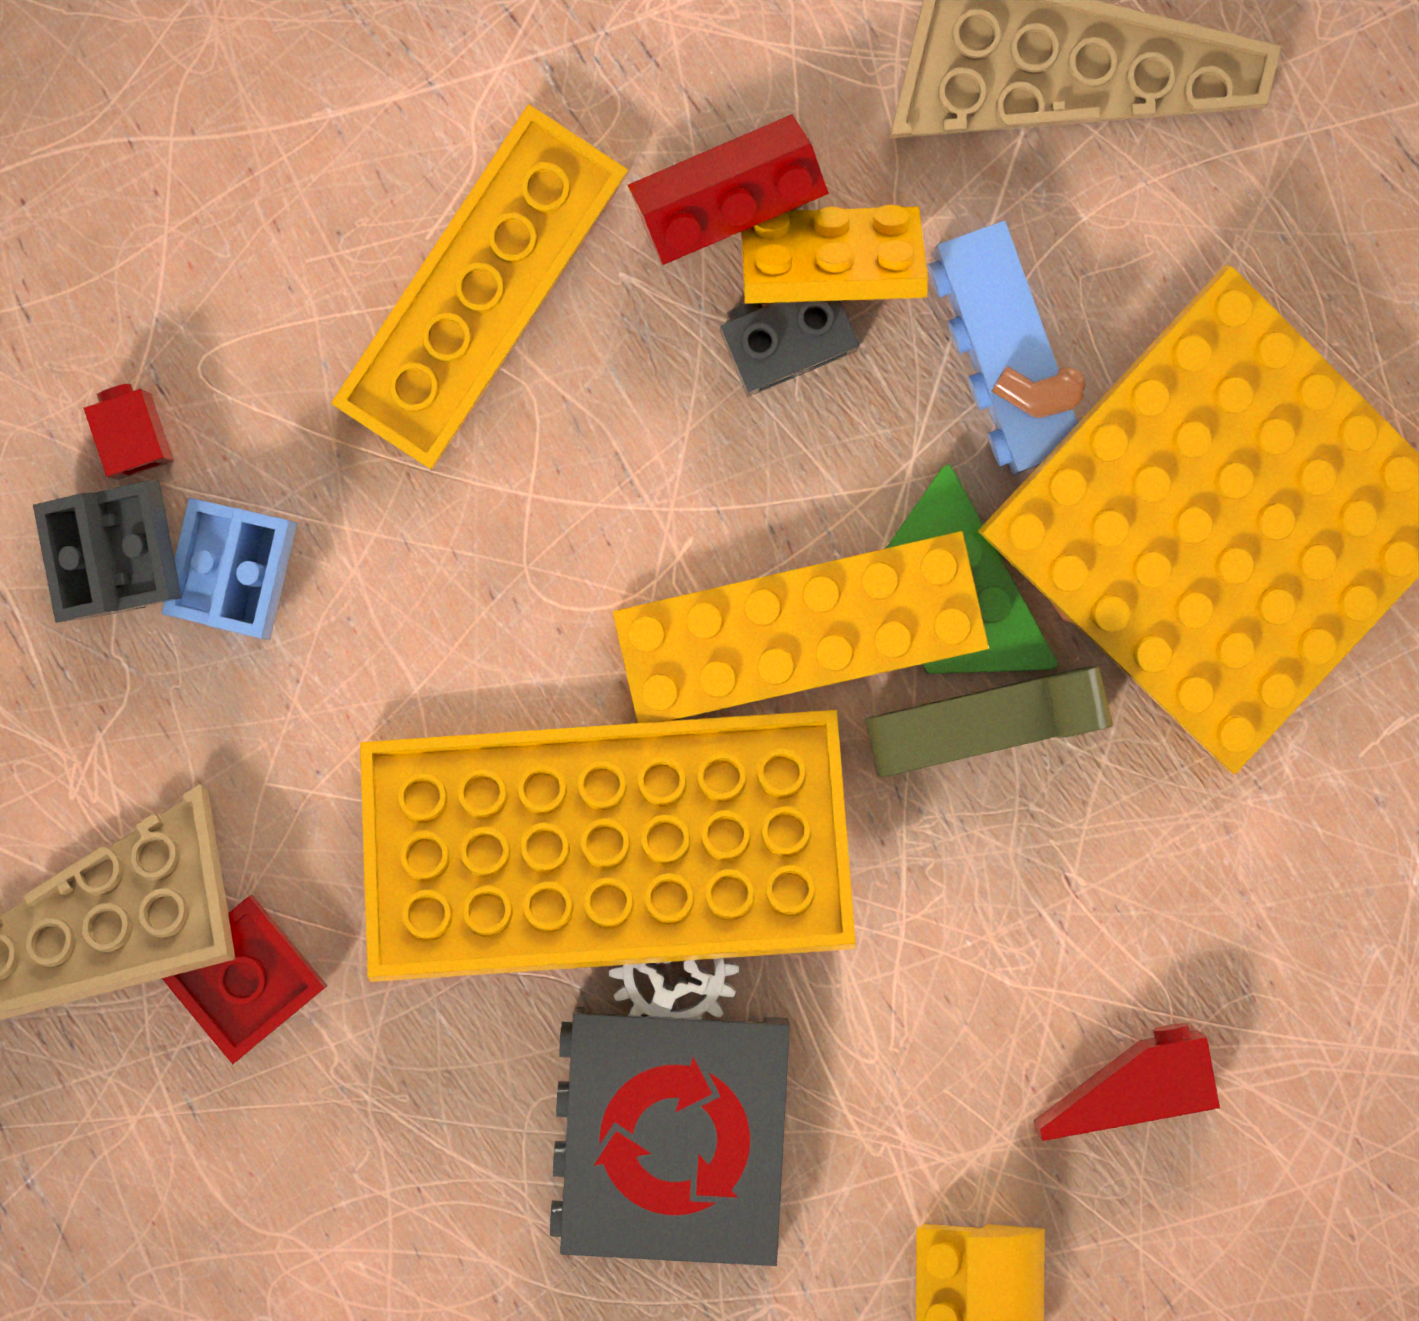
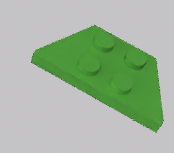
(1009, 625)

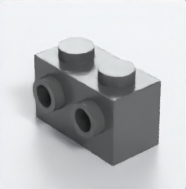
(785, 340)

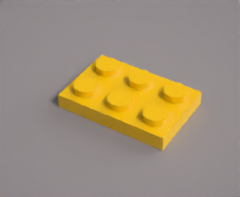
(835, 256)

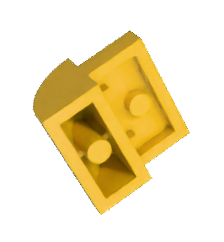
(980, 1273)

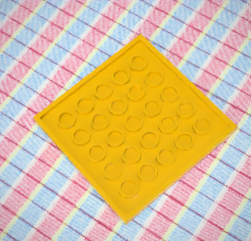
(1222, 520)

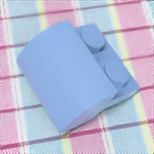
(231, 568)

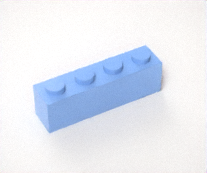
(999, 329)

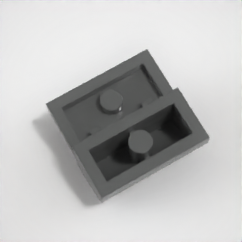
(107, 551)

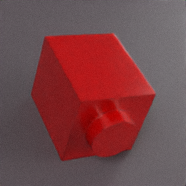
(127, 431)

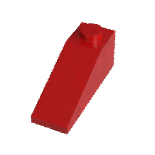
(1143, 1084)

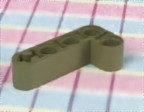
(989, 721)

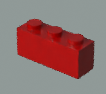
(728, 189)

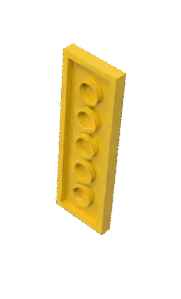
(480, 287)
(801, 629)

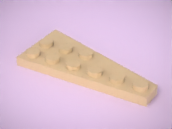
(1070, 64)
(120, 915)

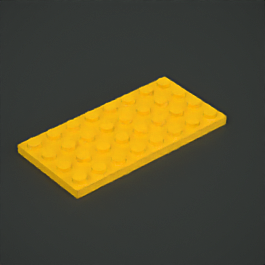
(605, 846)

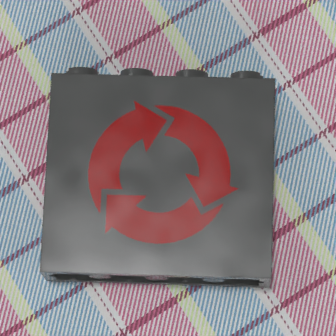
(671, 1138)

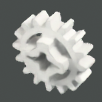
(701, 982)

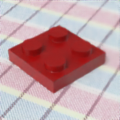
(254, 993)

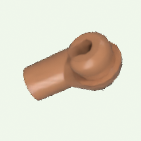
(1042, 397)

